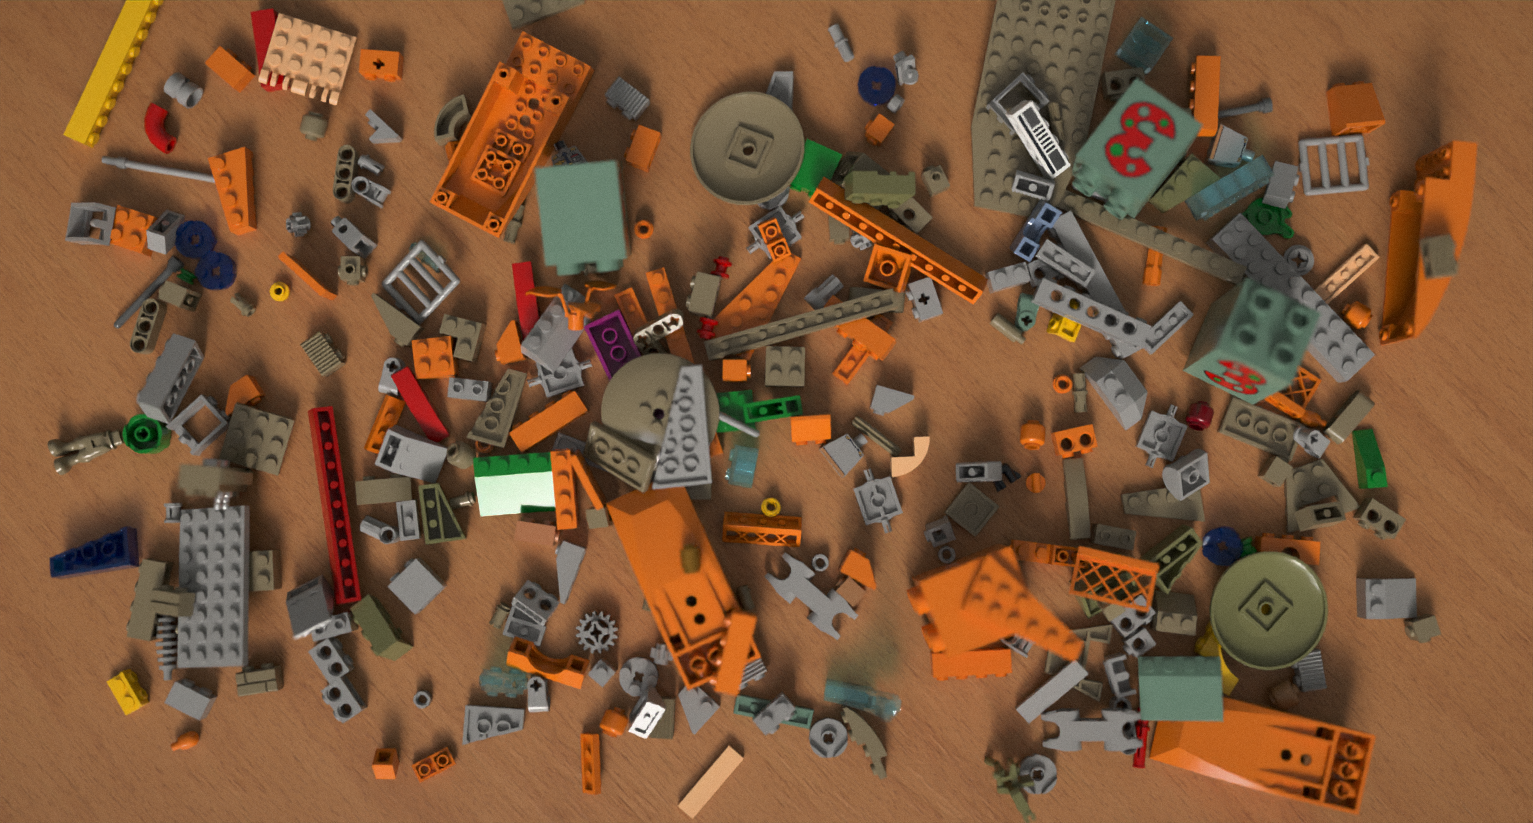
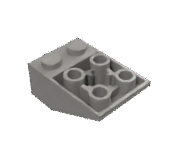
(411, 454)
(310, 606)

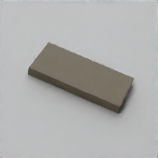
(1259, 428)
(619, 456)

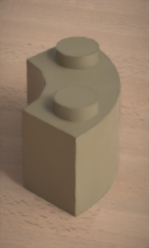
(451, 120)
(383, 490)

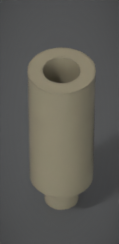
(1007, 329)

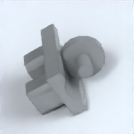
(905, 69)

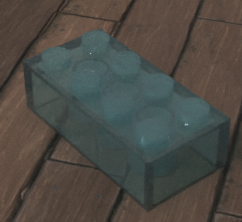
(1230, 189)

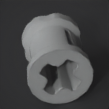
(173, 512)

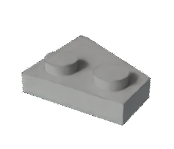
(697, 707)

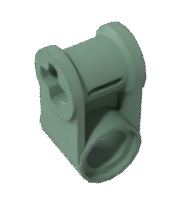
(1026, 310)

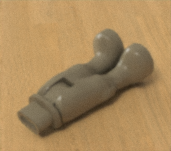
(89, 446)

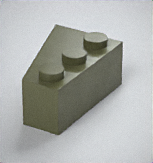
(879, 189)

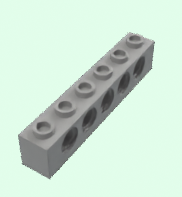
(1139, 326)

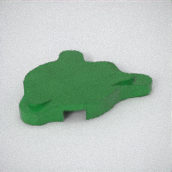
(1269, 219)

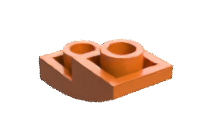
(774, 239)
(433, 764)

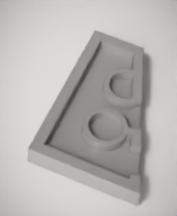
(490, 721)

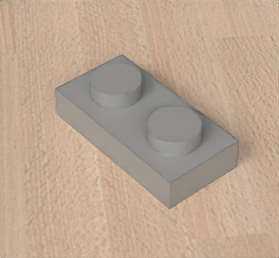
(408, 520)

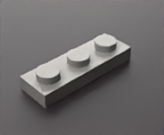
(1065, 263)
(1167, 326)

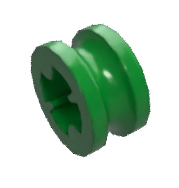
(186, 276)

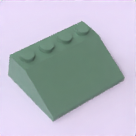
(1180, 688)

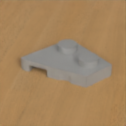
(524, 627)

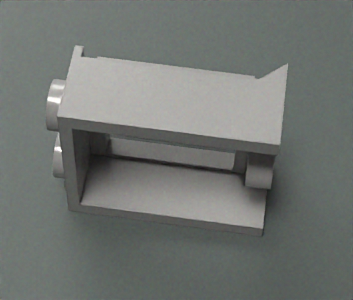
(1028, 82)
(80, 222)
(185, 437)

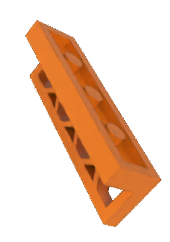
(762, 525)

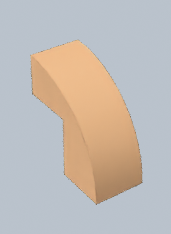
(903, 465)

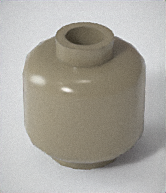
(313, 126)
(461, 454)

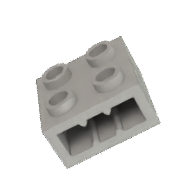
(416, 585)

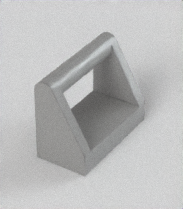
(646, 712)

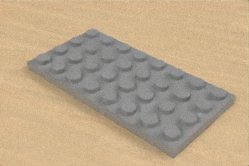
(217, 571)

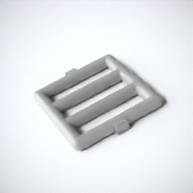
(1363, 162)
(442, 292)

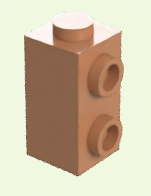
(540, 533)

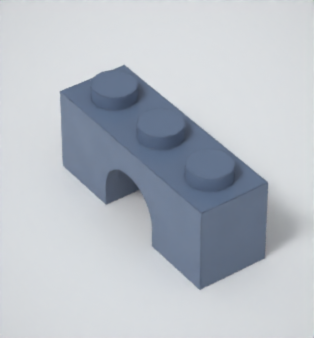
(1028, 238)

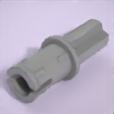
(841, 43)

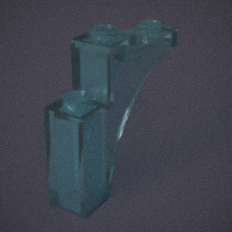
(863, 698)

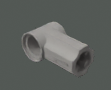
(819, 296)
(379, 530)

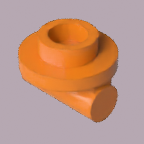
(1035, 483)

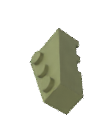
(1183, 183)
(437, 515)
(1173, 555)
(379, 628)

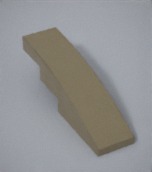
(1076, 499)

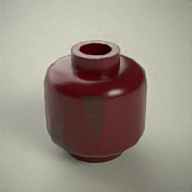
(1199, 416)

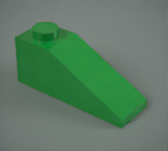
(772, 409)
(1368, 459)

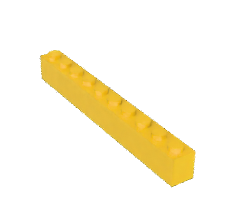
(111, 71)

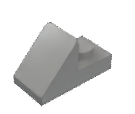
(383, 132)

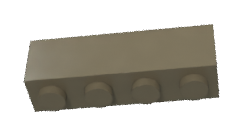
(152, 575)

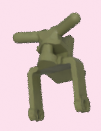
(1010, 783)

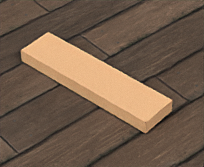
(1346, 273)
(710, 781)

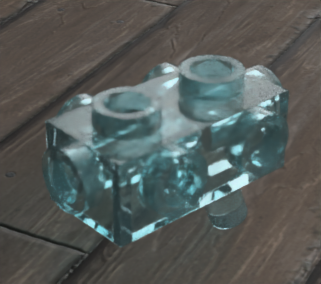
(499, 681)

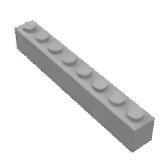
(1072, 240)

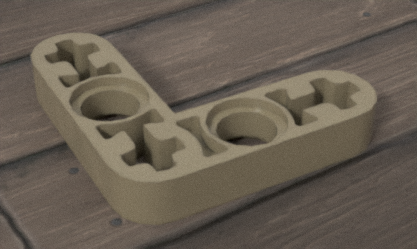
(653, 336)

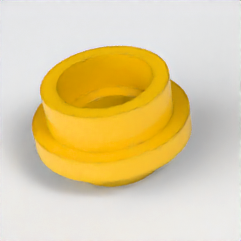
(285, 291)
(770, 501)

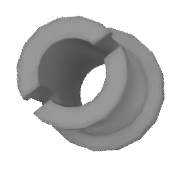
(370, 164)

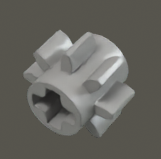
(298, 224)
(858, 240)
(661, 654)

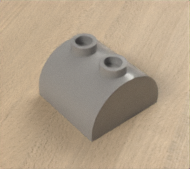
(1187, 474)

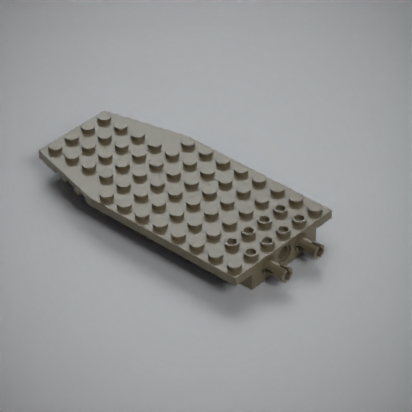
(1064, 54)

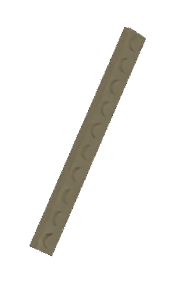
(1153, 238)
(801, 324)

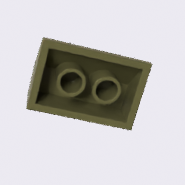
(1088, 605)

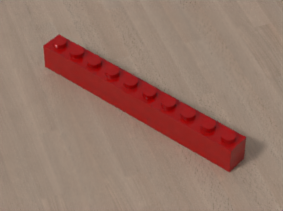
(334, 505)

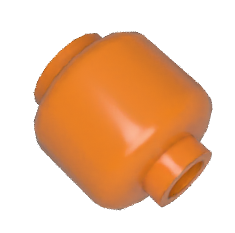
(1357, 315)
(1032, 435)
(614, 722)

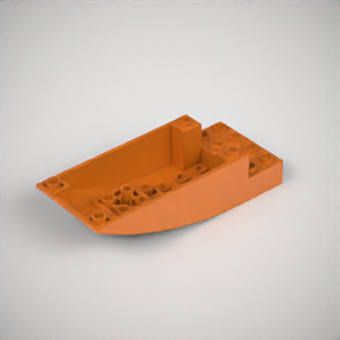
(498, 154)
(1434, 208)
(652, 533)
(1248, 751)

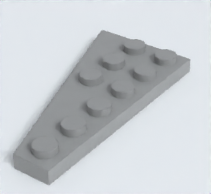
(685, 445)

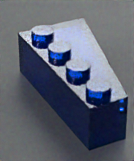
(106, 554)

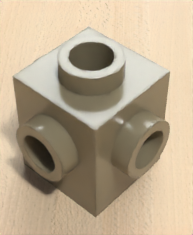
(352, 270)

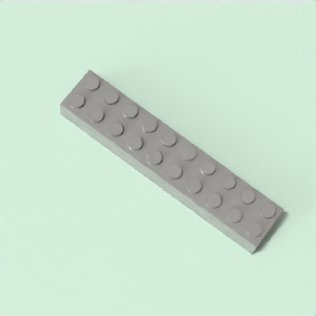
(1332, 341)

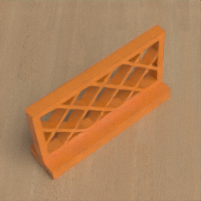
(1287, 404)
(1121, 563)

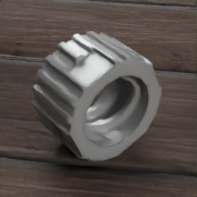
(895, 103)
(941, 550)
(814, 562)
(416, 699)

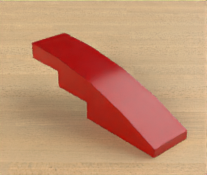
(527, 305)
(419, 404)

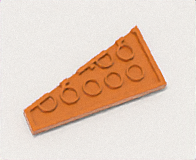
(757, 301)
(1010, 606)

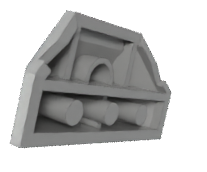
(1117, 388)

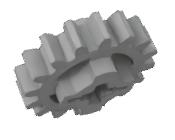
(598, 642)

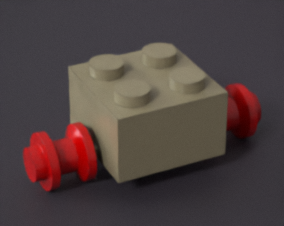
(705, 295)

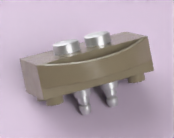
(215, 480)

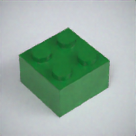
(731, 404)

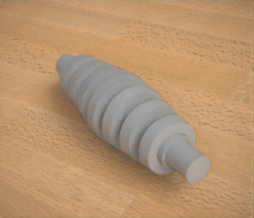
(167, 651)

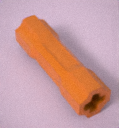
(1153, 270)

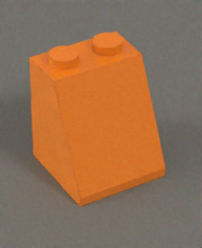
(1354, 109)

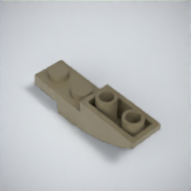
(863, 733)

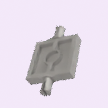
(787, 227)
(565, 378)
(1161, 436)
(877, 500)

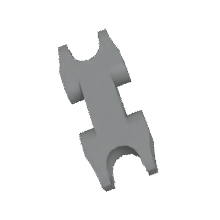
(799, 586)
(1106, 729)

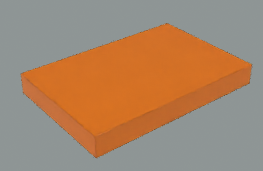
(306, 275)
(587, 479)

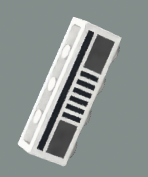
(1038, 139)

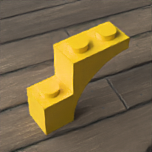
(1209, 647)

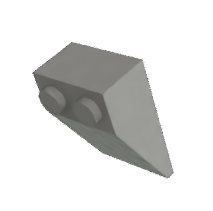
(1386, 598)

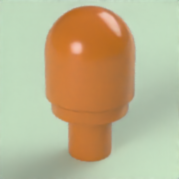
(1312, 419)
(186, 741)

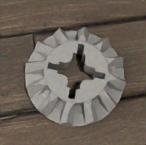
(1304, 254)

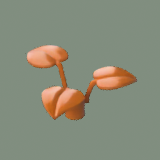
(577, 310)

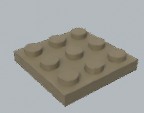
(257, 438)

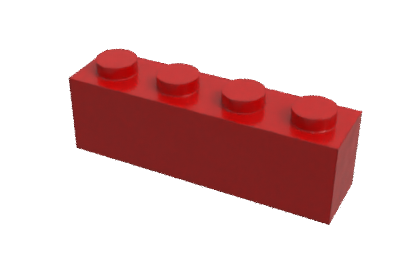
(263, 26)

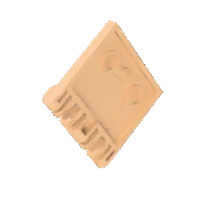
(309, 56)

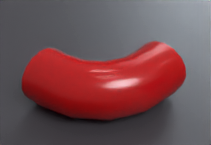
(155, 129)

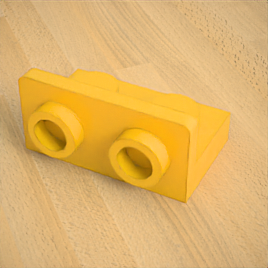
(1064, 327)
(128, 691)

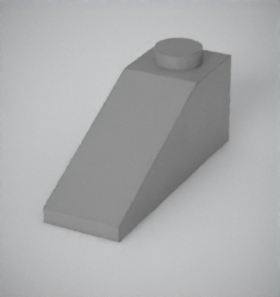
(568, 564)

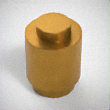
(690, 559)

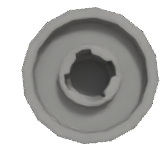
(185, 91)

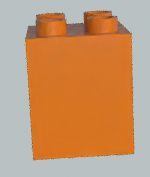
(943, 594)

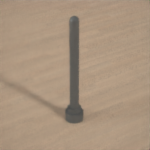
(1264, 105)
(174, 265)

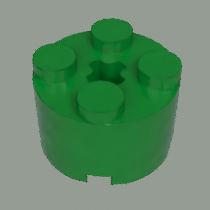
(135, 435)

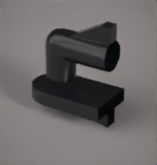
(1011, 475)

